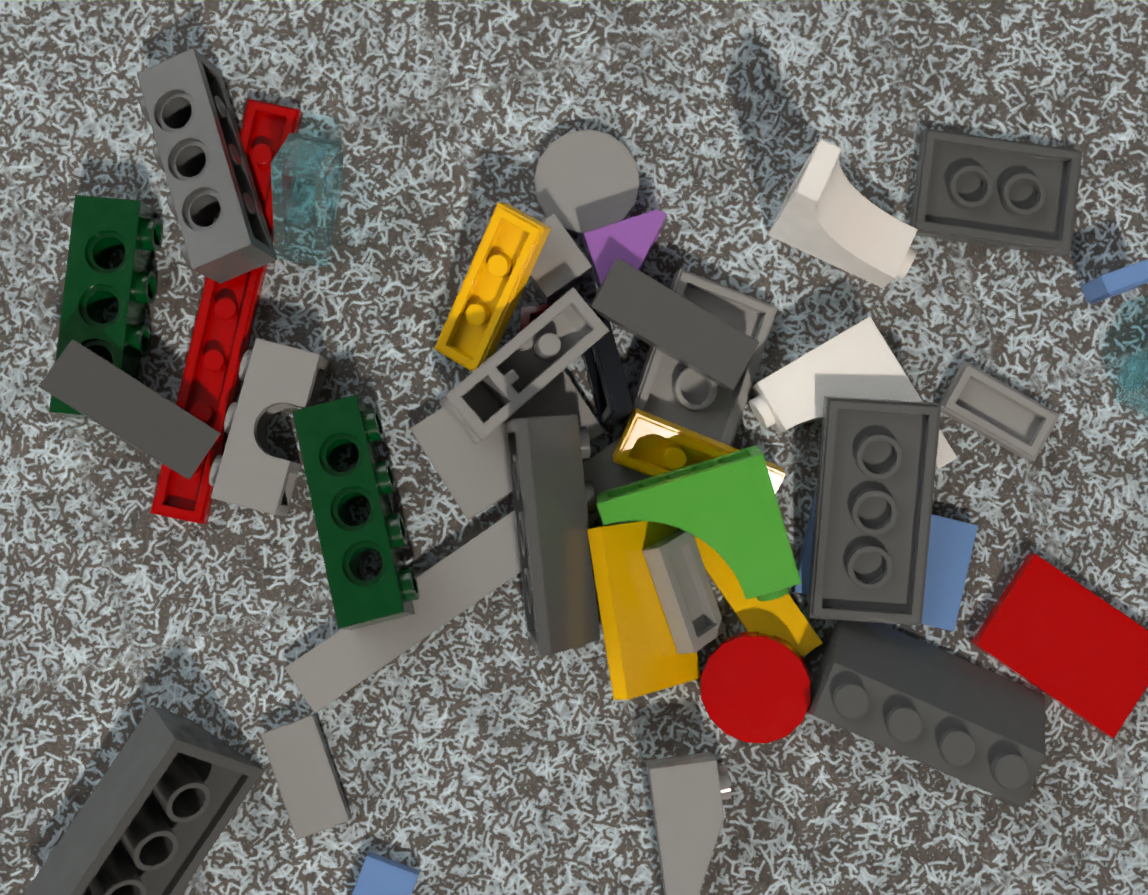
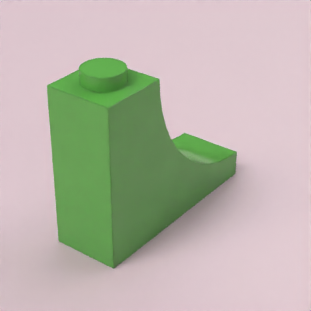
(727, 507)

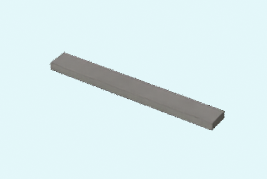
(443, 594)

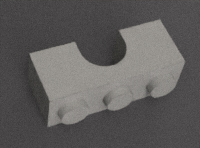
(272, 380)

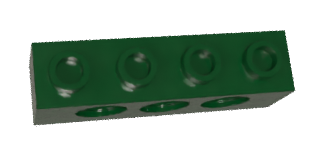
(97, 231)
(322, 436)

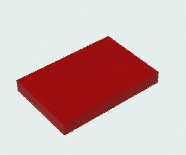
(1068, 644)

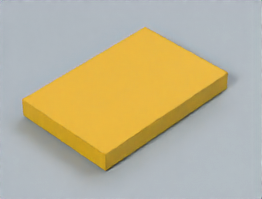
(632, 618)

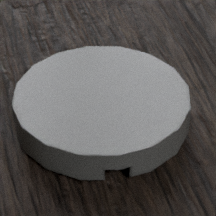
(586, 181)

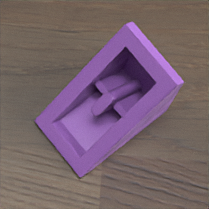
(627, 240)

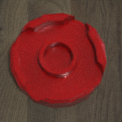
(756, 687)

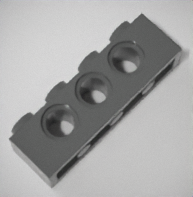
(198, 128)

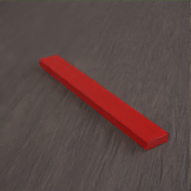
(224, 326)

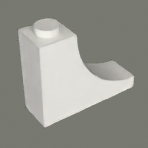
(840, 225)
(846, 366)

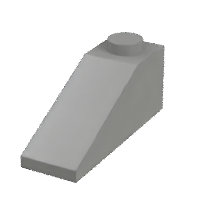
(523, 366)
(687, 816)

